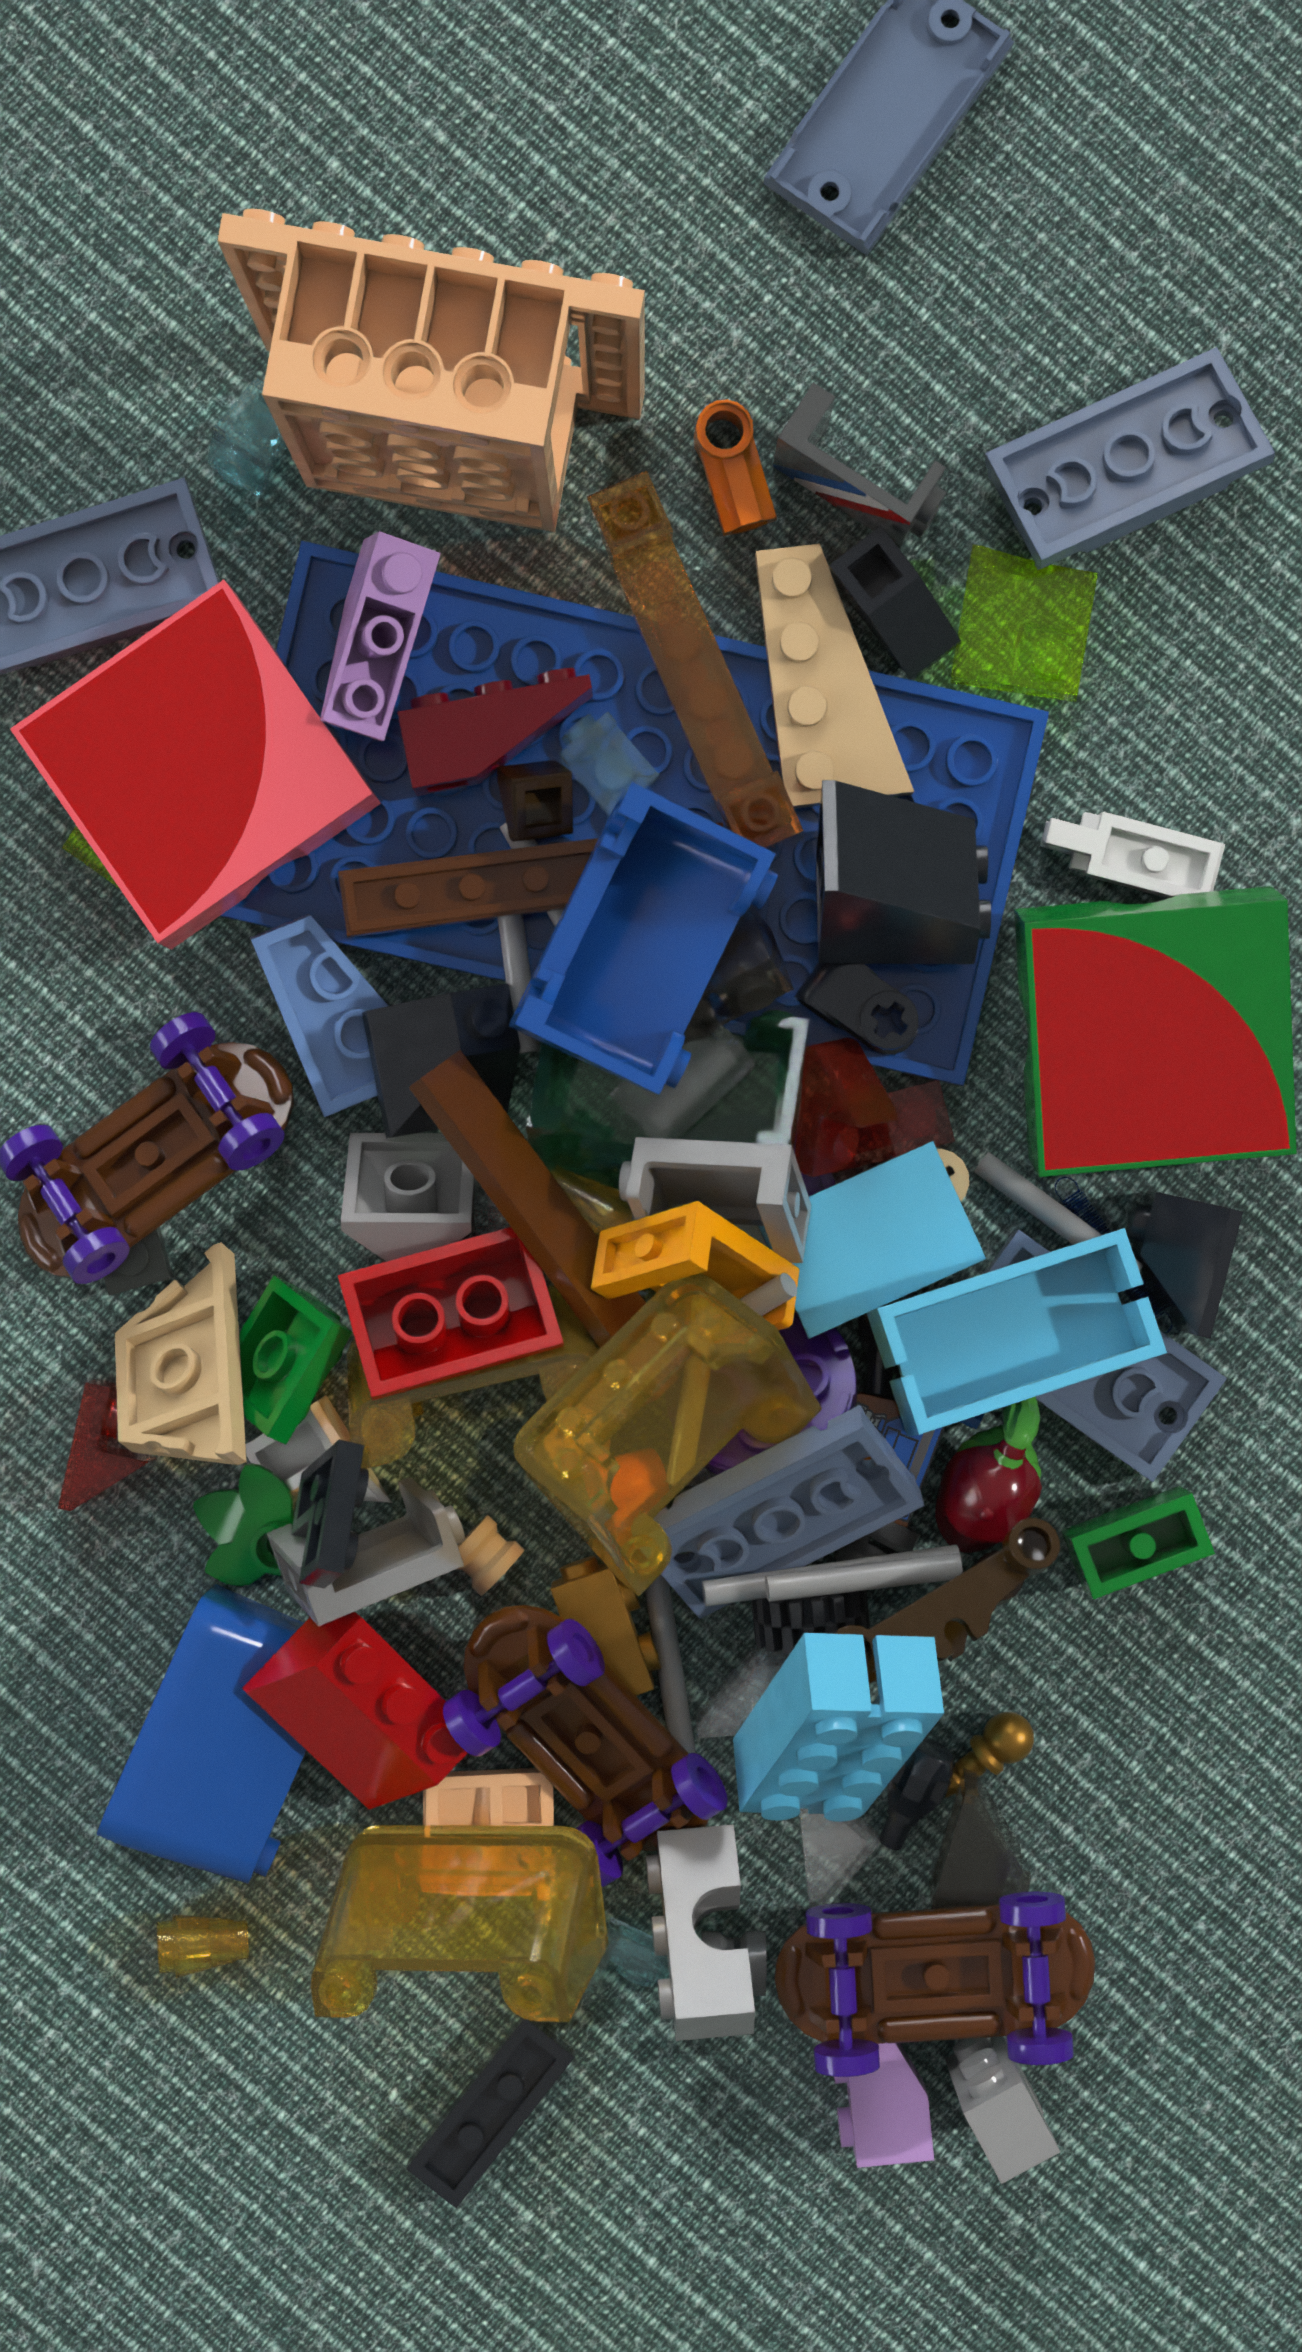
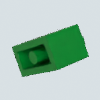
(1137, 1542)

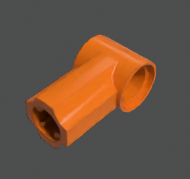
(734, 473)

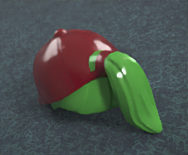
(991, 1481)

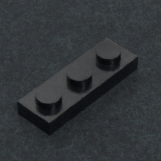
(490, 2110)

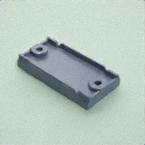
(887, 115)
(1129, 459)
(100, 575)
(1124, 1404)
(787, 1506)

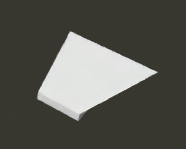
(308, 1442)

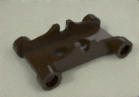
(969, 1599)

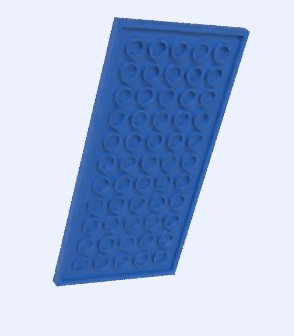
(956, 746)

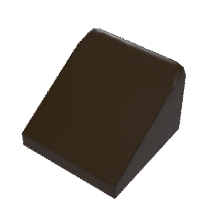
(536, 799)

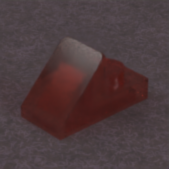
(835, 1100)
(919, 1122)
(91, 1462)

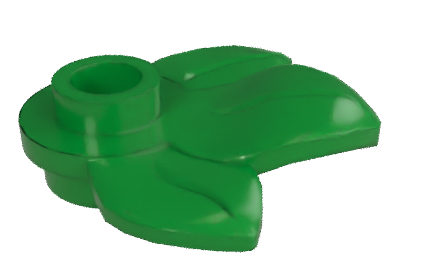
(241, 1524)

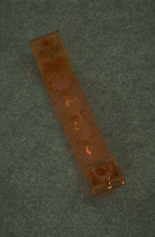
(691, 663)

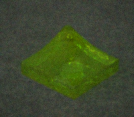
(1023, 626)

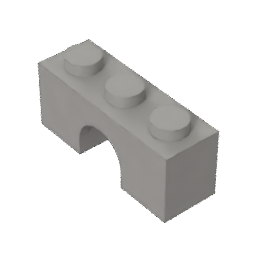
(706, 1987)
(1000, 2106)

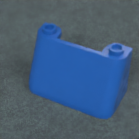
(642, 939)
(208, 1756)

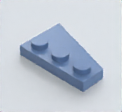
(322, 1009)

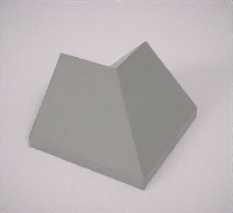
(406, 1194)

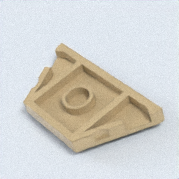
(184, 1370)

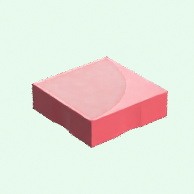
(194, 765)

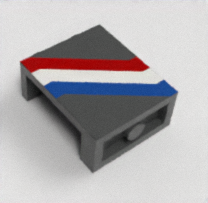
(843, 487)

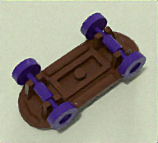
(149, 1156)
(582, 1731)
(936, 1978)

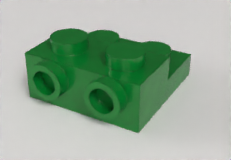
(286, 1356)

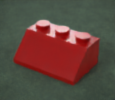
(449, 1312)
(358, 1710)

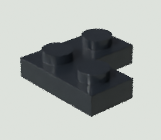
(325, 1512)

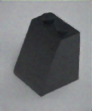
(896, 881)

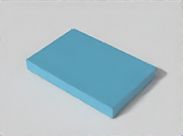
(881, 1239)

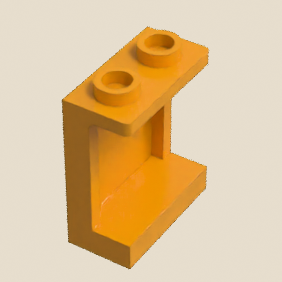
(682, 1245)

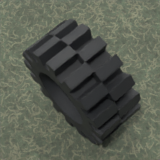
(784, 1622)

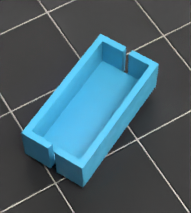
(1015, 1333)
(821, 1739)

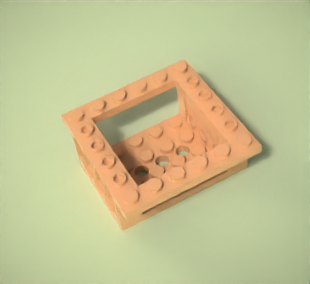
(430, 367)

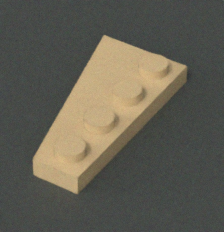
(820, 684)

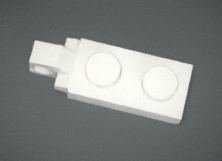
(1136, 854)

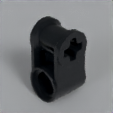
(850, 997)

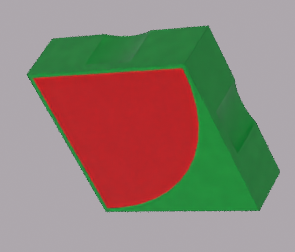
(1157, 1031)

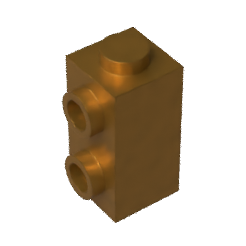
(603, 1607)

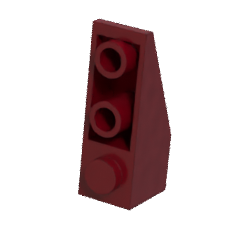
(470, 737)

